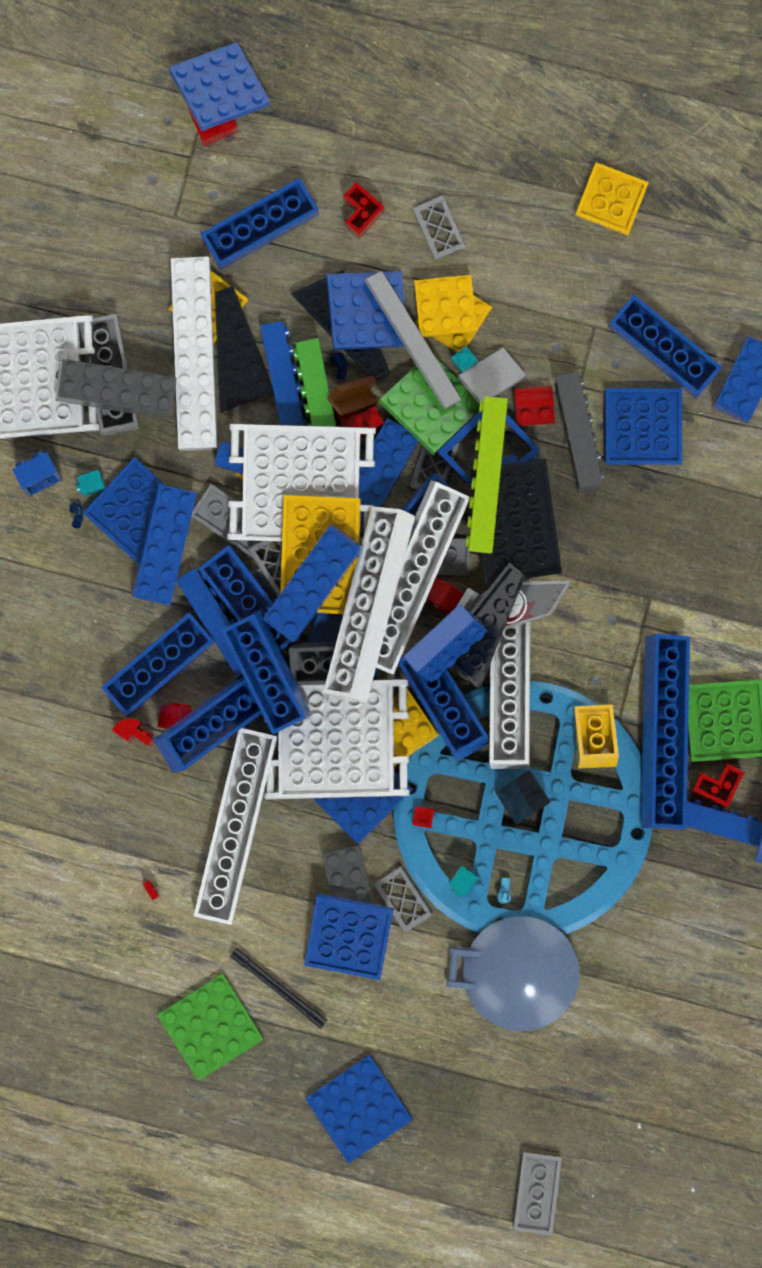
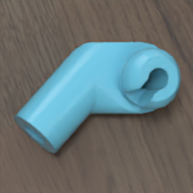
(504, 892)

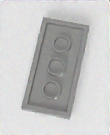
(215, 515)
(537, 1193)

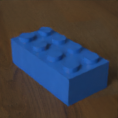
(744, 384)
(445, 643)

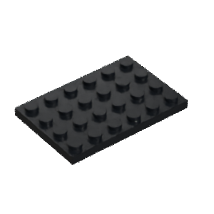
(524, 523)

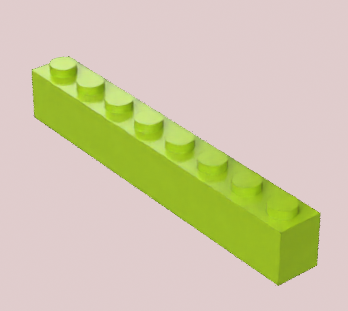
(488, 474)

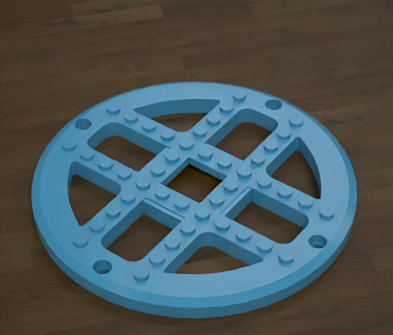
(621, 861)

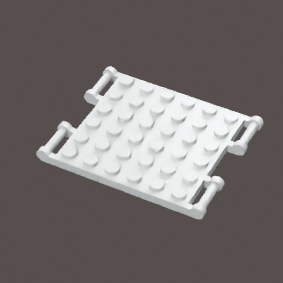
(30, 374)
(294, 462)
(341, 747)

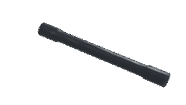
(311, 1014)

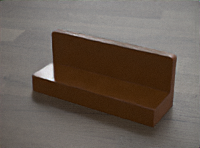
(353, 396)

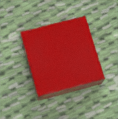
(423, 817)
(151, 890)

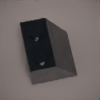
(522, 797)

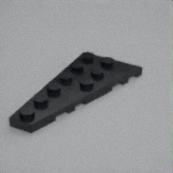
(315, 301)
(239, 363)
(493, 613)

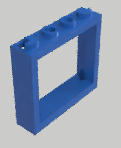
(442, 452)

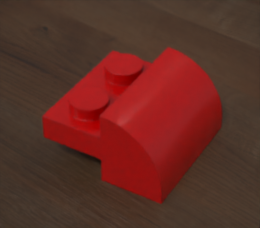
(534, 405)
(130, 728)

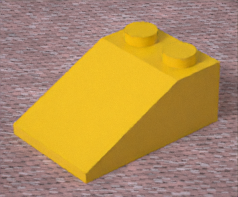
(595, 736)

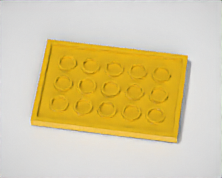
(303, 526)

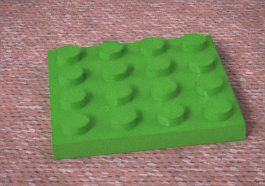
(421, 413)
(725, 720)
(210, 1027)

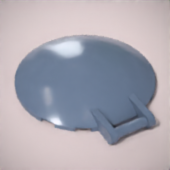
(518, 973)

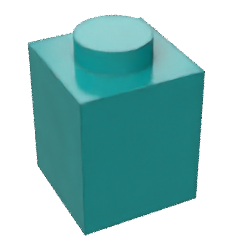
(463, 360)
(90, 483)
(464, 882)

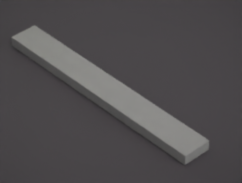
(412, 340)

